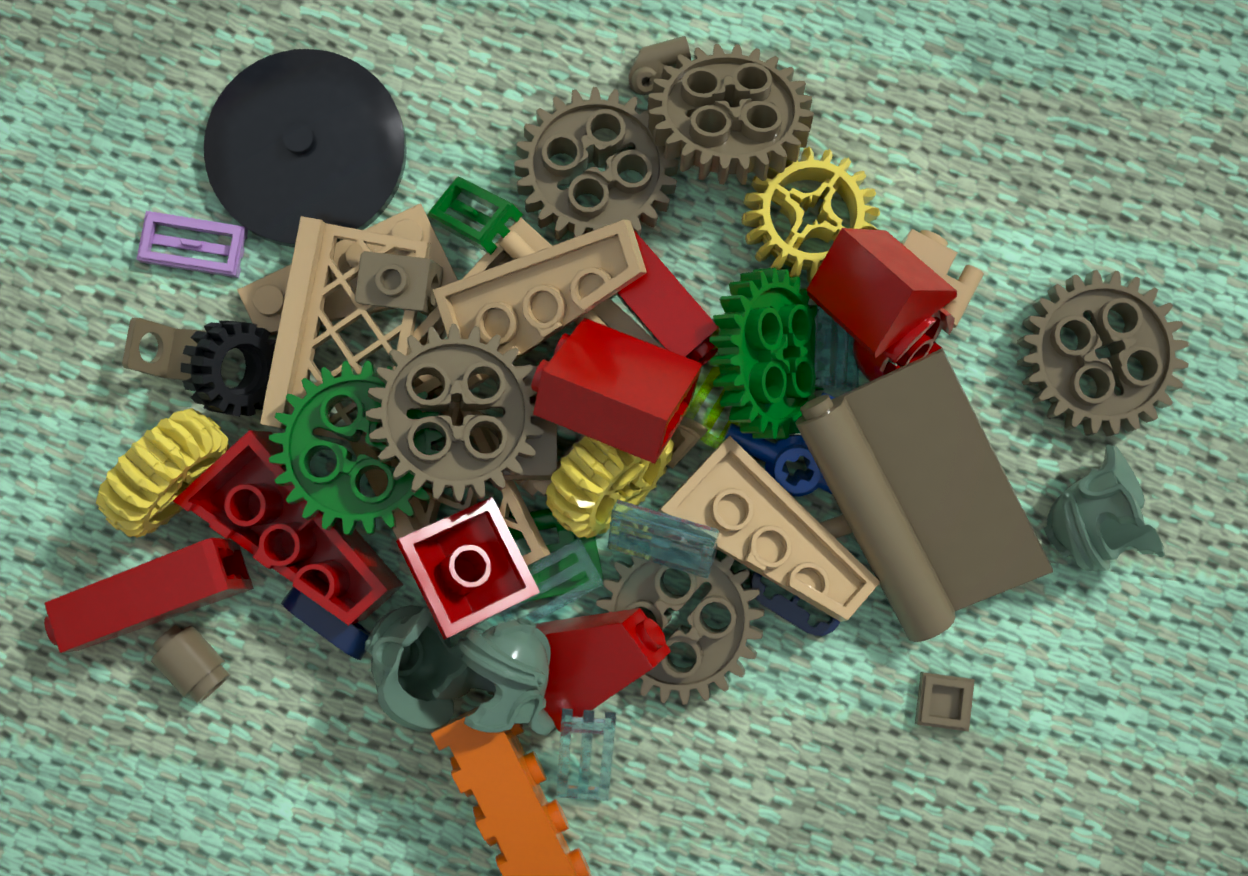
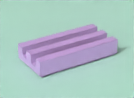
(234, 252)

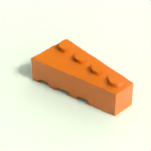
(510, 800)

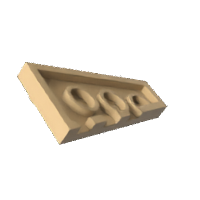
(542, 291)
(266, 296)
(771, 531)

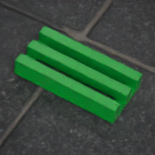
(491, 225)

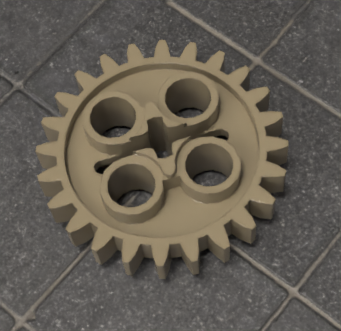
(729, 114)
(571, 133)
(1144, 337)
(453, 363)
(715, 648)

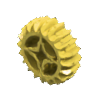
(833, 180)
(157, 469)
(594, 479)

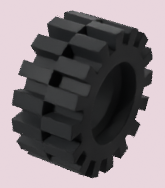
(207, 364)

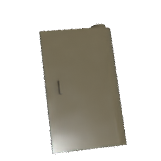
(923, 493)

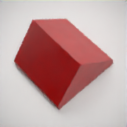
(877, 288)
(467, 567)

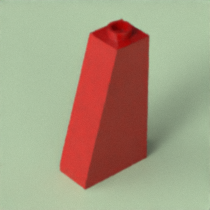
(147, 594)

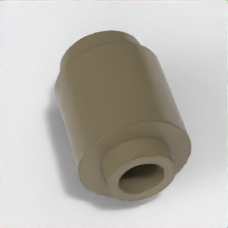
(189, 663)

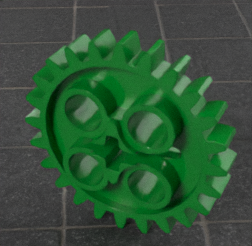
(766, 352)
(340, 492)

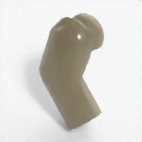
(651, 61)

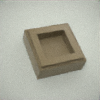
(944, 701)

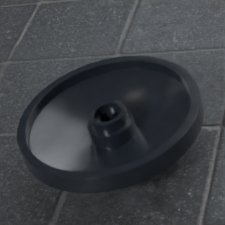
(306, 141)

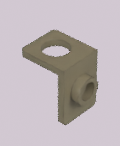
(398, 282)
(170, 349)

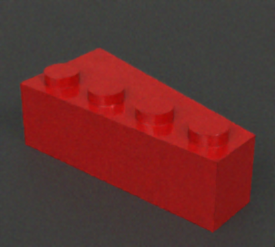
(248, 506)

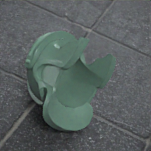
(1102, 516)
(410, 663)
(510, 665)

